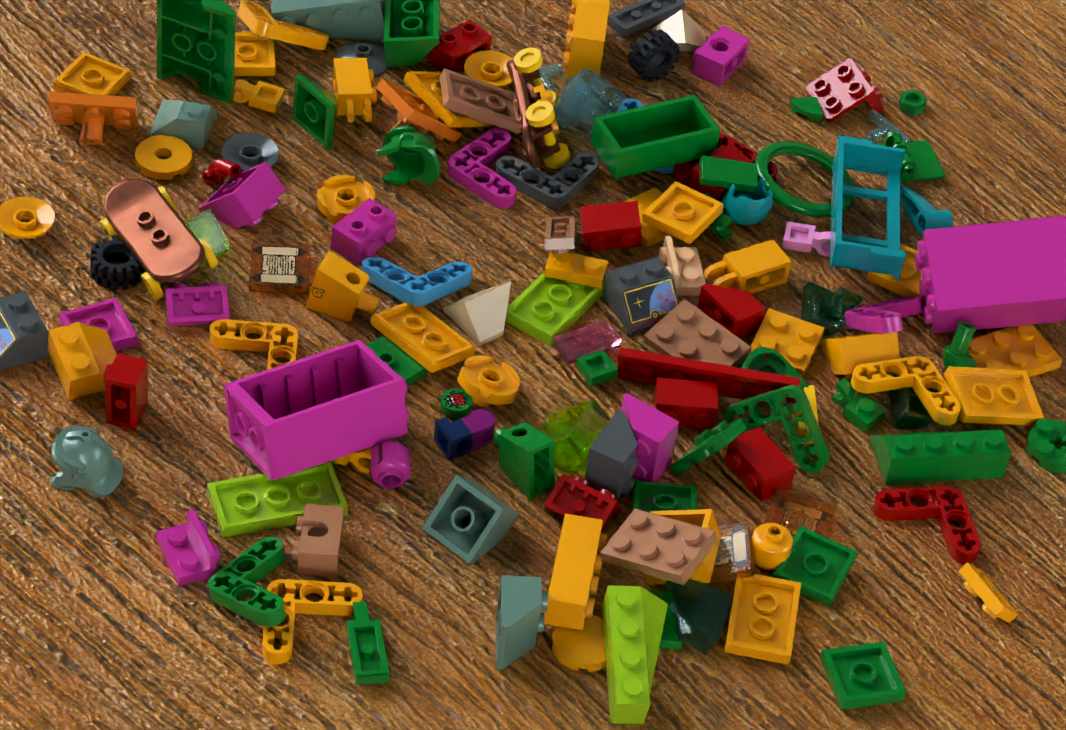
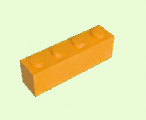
(574, 572)

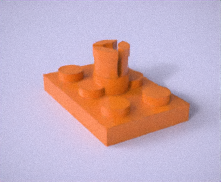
(415, 112)
(93, 113)

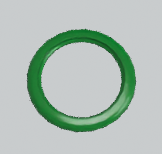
(787, 200)

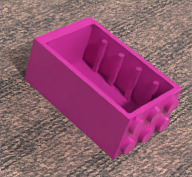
(994, 274)
(316, 409)

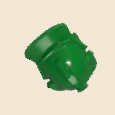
(411, 154)

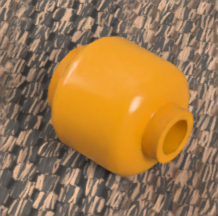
(771, 545)

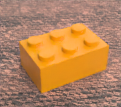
(585, 36)

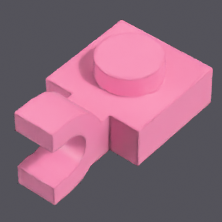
(804, 237)

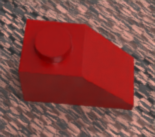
(732, 309)

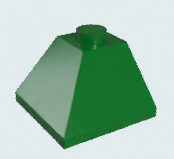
(315, 110)

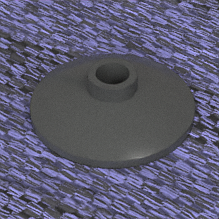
(374, 54)
(250, 150)

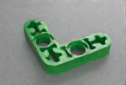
(782, 410)
(231, 585)

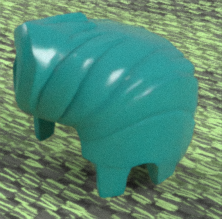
(746, 206)

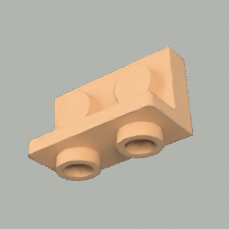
(684, 266)

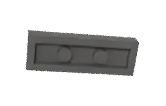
(643, 15)

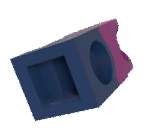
(464, 434)

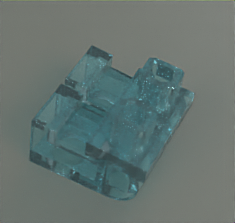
(587, 98)

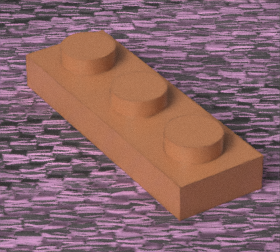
(560, 234)

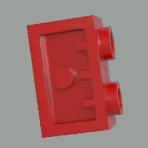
(577, 498)

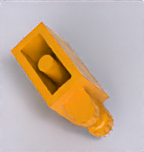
(353, 88)
(751, 268)

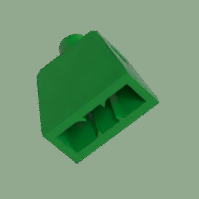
(527, 458)

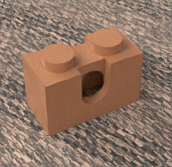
(319, 540)

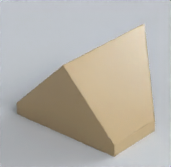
(683, 31)
(482, 313)

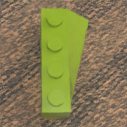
(632, 642)

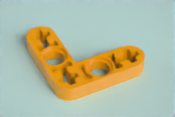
(263, 24)
(269, 342)
(915, 373)
(290, 588)

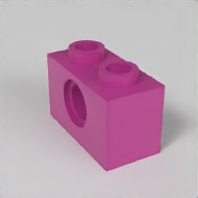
(720, 56)

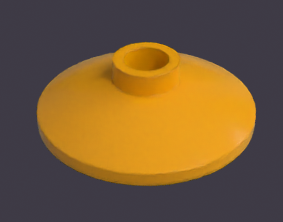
(489, 68)
(26, 217)

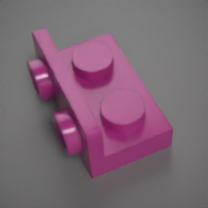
(196, 304)
(189, 550)

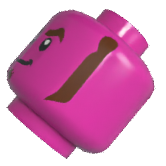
(390, 464)

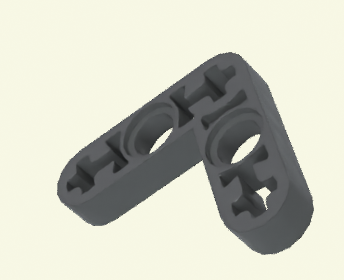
(549, 190)

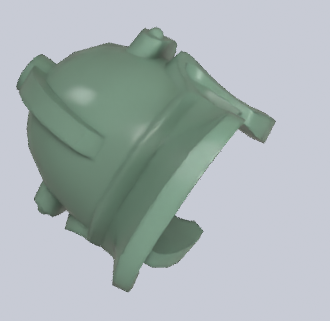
(85, 462)

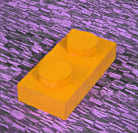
(576, 269)
(980, 585)

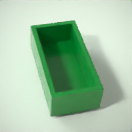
(654, 136)

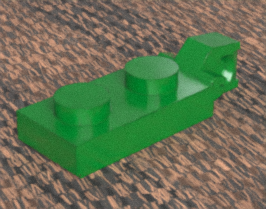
(366, 647)

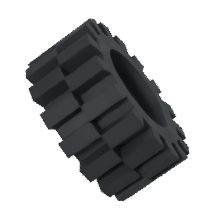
(654, 55)
(114, 274)

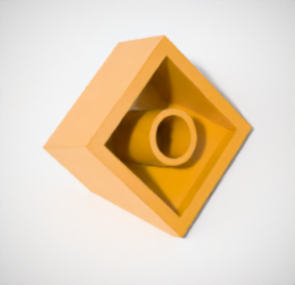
(849, 351)
(80, 357)

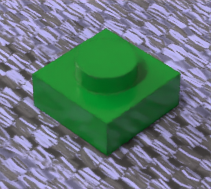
(596, 368)

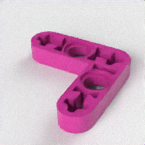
(497, 190)
(884, 316)

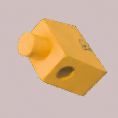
(340, 289)

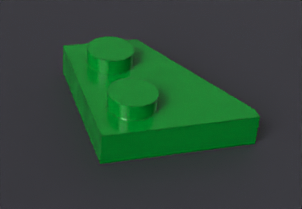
(708, 443)

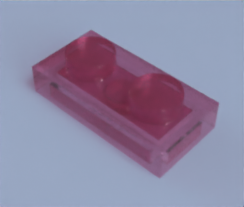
(586, 341)

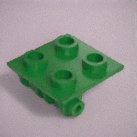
(919, 159)

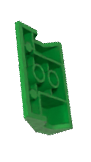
(198, 43)

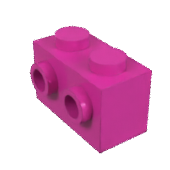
(363, 231)

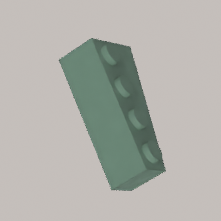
(335, 17)

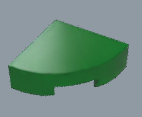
(807, 106)

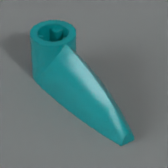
(922, 213)

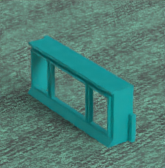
(859, 251)

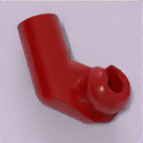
(219, 170)

